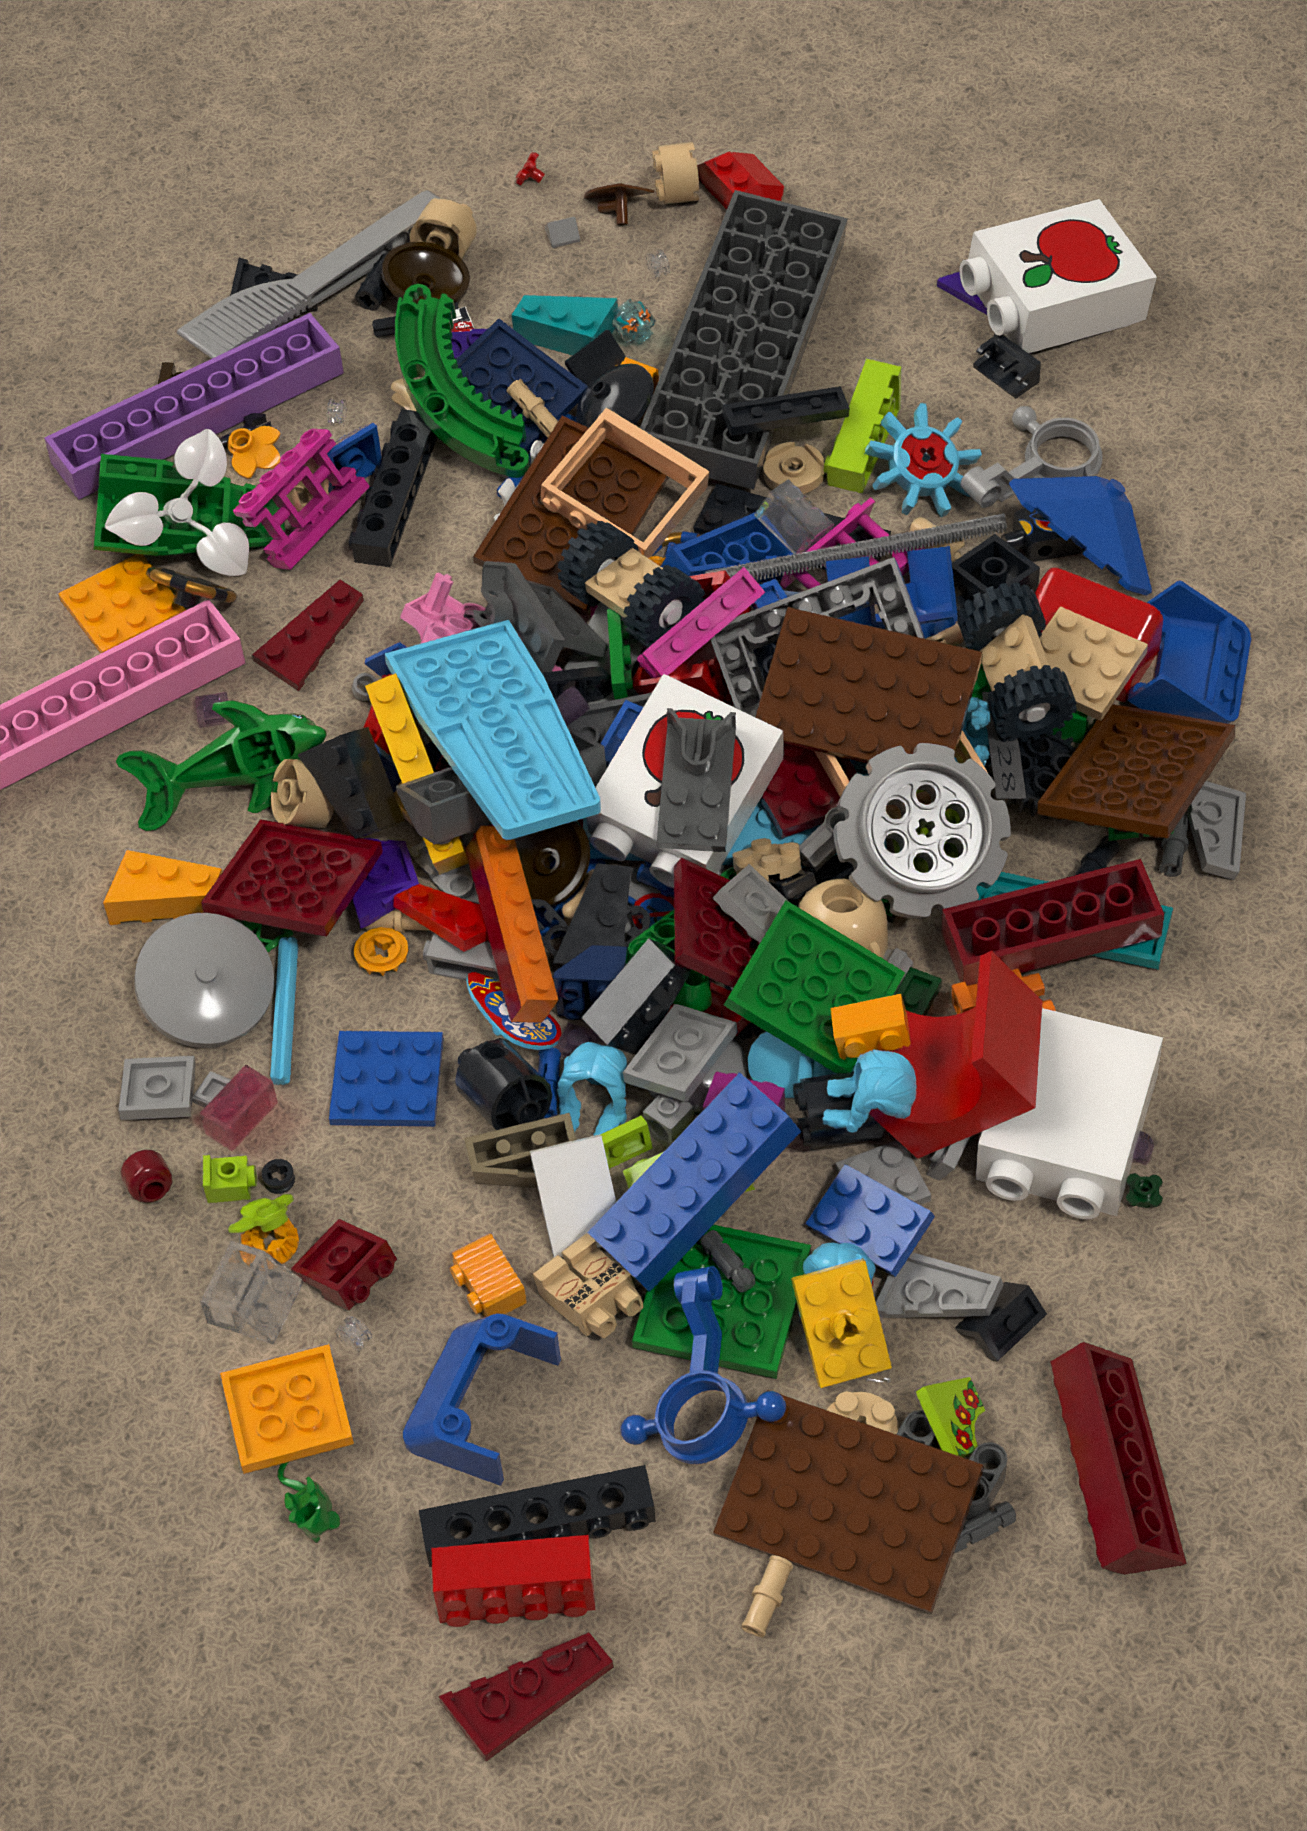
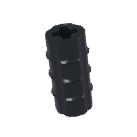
(373, 289)

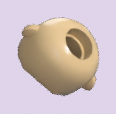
(848, 912)

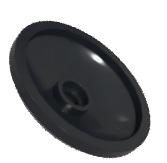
(622, 389)

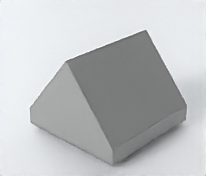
(562, 232)

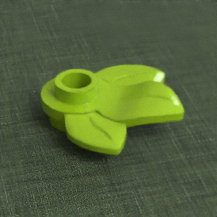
(264, 1213)

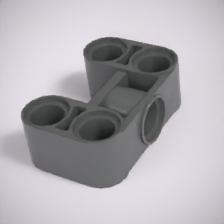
(985, 1453)

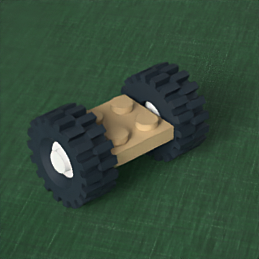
(609, 569)
(1024, 690)

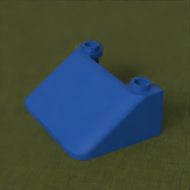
(1198, 659)

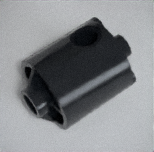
(502, 1085)
(813, 1100)

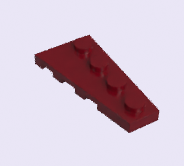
(303, 641)
(511, 1703)

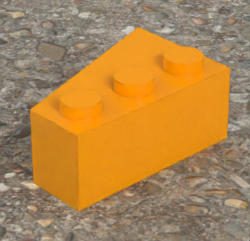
(157, 888)

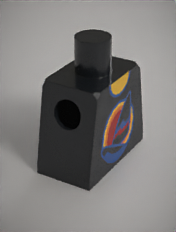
(1037, 539)

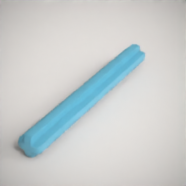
(284, 1011)

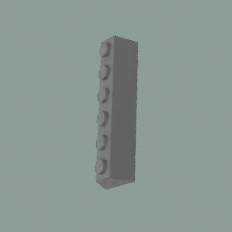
(445, 808)

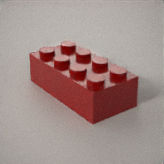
(513, 1580)

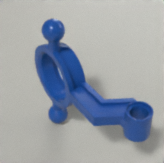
(695, 1293)

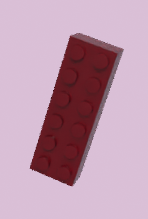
(1055, 920)

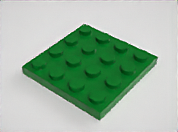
(802, 974)
(751, 1322)

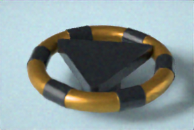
(190, 588)

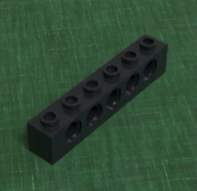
(393, 490)
(551, 1501)

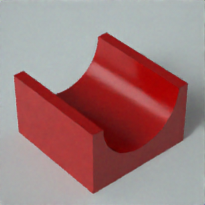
(971, 1064)

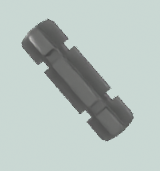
(727, 1261)
(986, 1524)

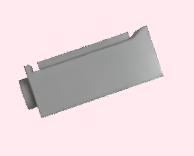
(452, 962)

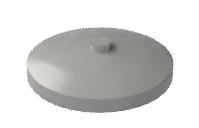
(203, 980)

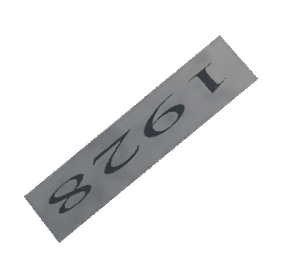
(1005, 763)

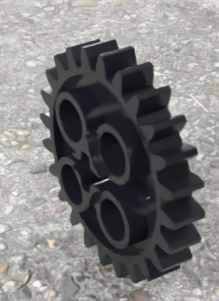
(1041, 764)

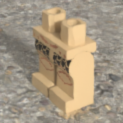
(588, 1288)

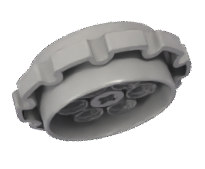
(892, 876)

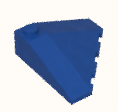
(1095, 518)

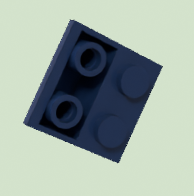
(586, 978)

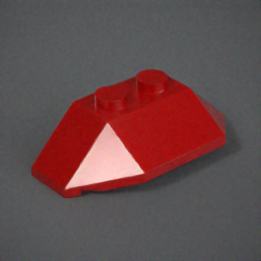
(741, 173)

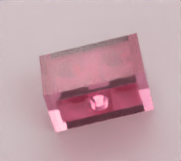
(238, 1107)

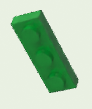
(619, 656)

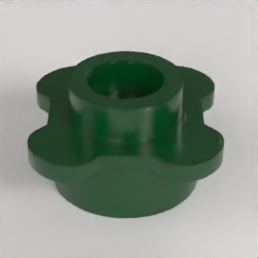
(1144, 1199)

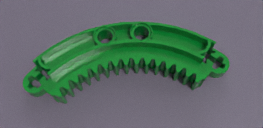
(465, 419)

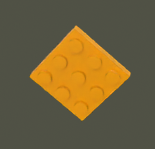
(119, 603)
(286, 1409)

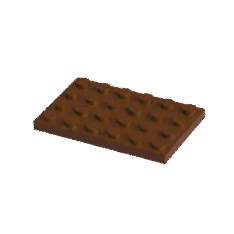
(607, 483)
(865, 688)
(1137, 771)
(851, 1502)

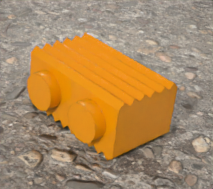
(870, 1026)
(487, 1277)

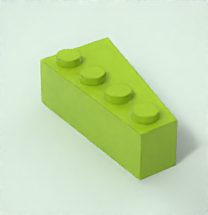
(874, 396)

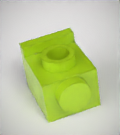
(228, 1178)

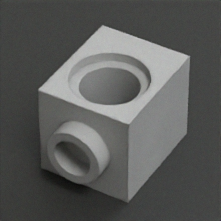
(668, 1118)

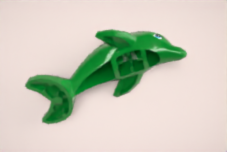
(237, 757)

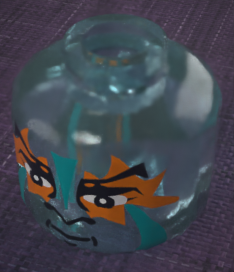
(633, 322)

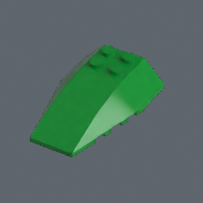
(210, 505)

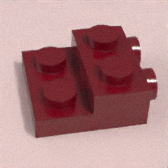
(346, 1264)

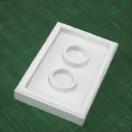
(572, 1189)

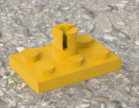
(841, 1323)

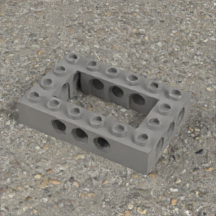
(873, 585)

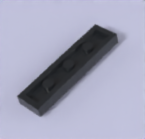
(785, 410)

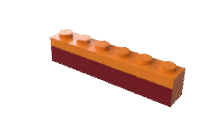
(511, 926)

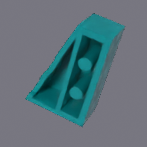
(563, 321)

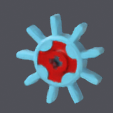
(922, 460)

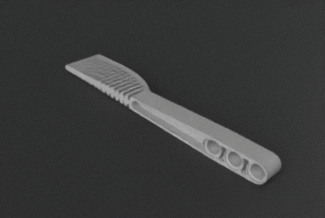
(267, 305)

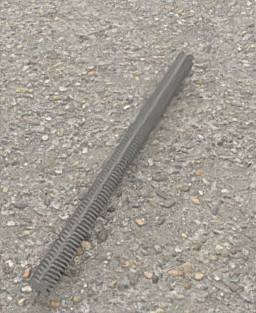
(872, 547)

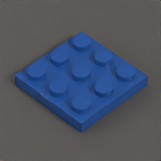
(386, 1078)

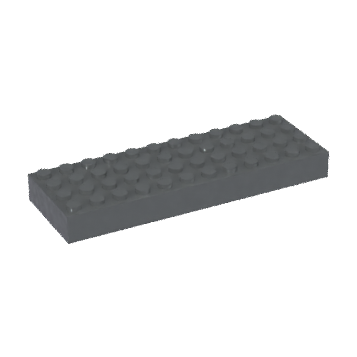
(744, 331)

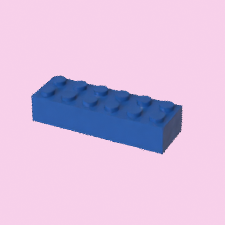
(694, 1181)

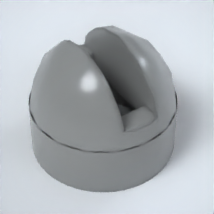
(362, 680)

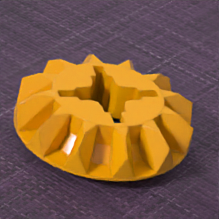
(385, 939)
(279, 1249)

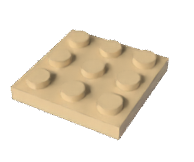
(1093, 658)

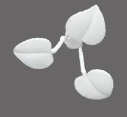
(138, 519)

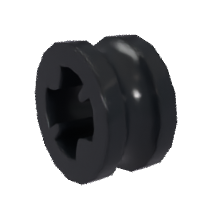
(273, 1184)

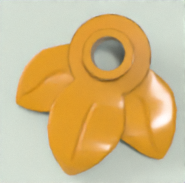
(256, 453)

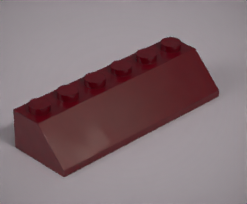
(1116, 1461)

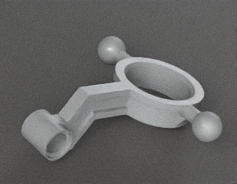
(993, 483)

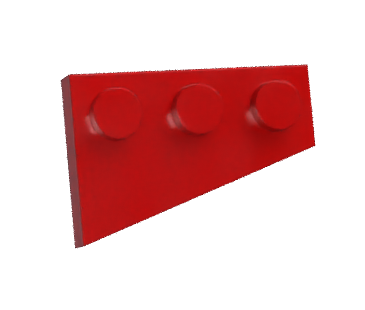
(444, 914)

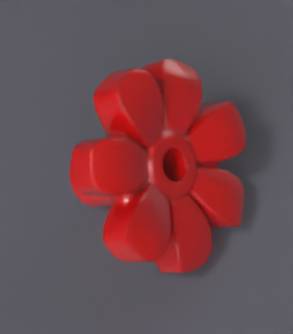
(530, 170)

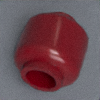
(146, 1176)

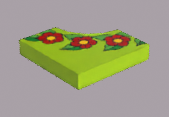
(952, 1414)

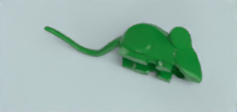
(309, 1507)

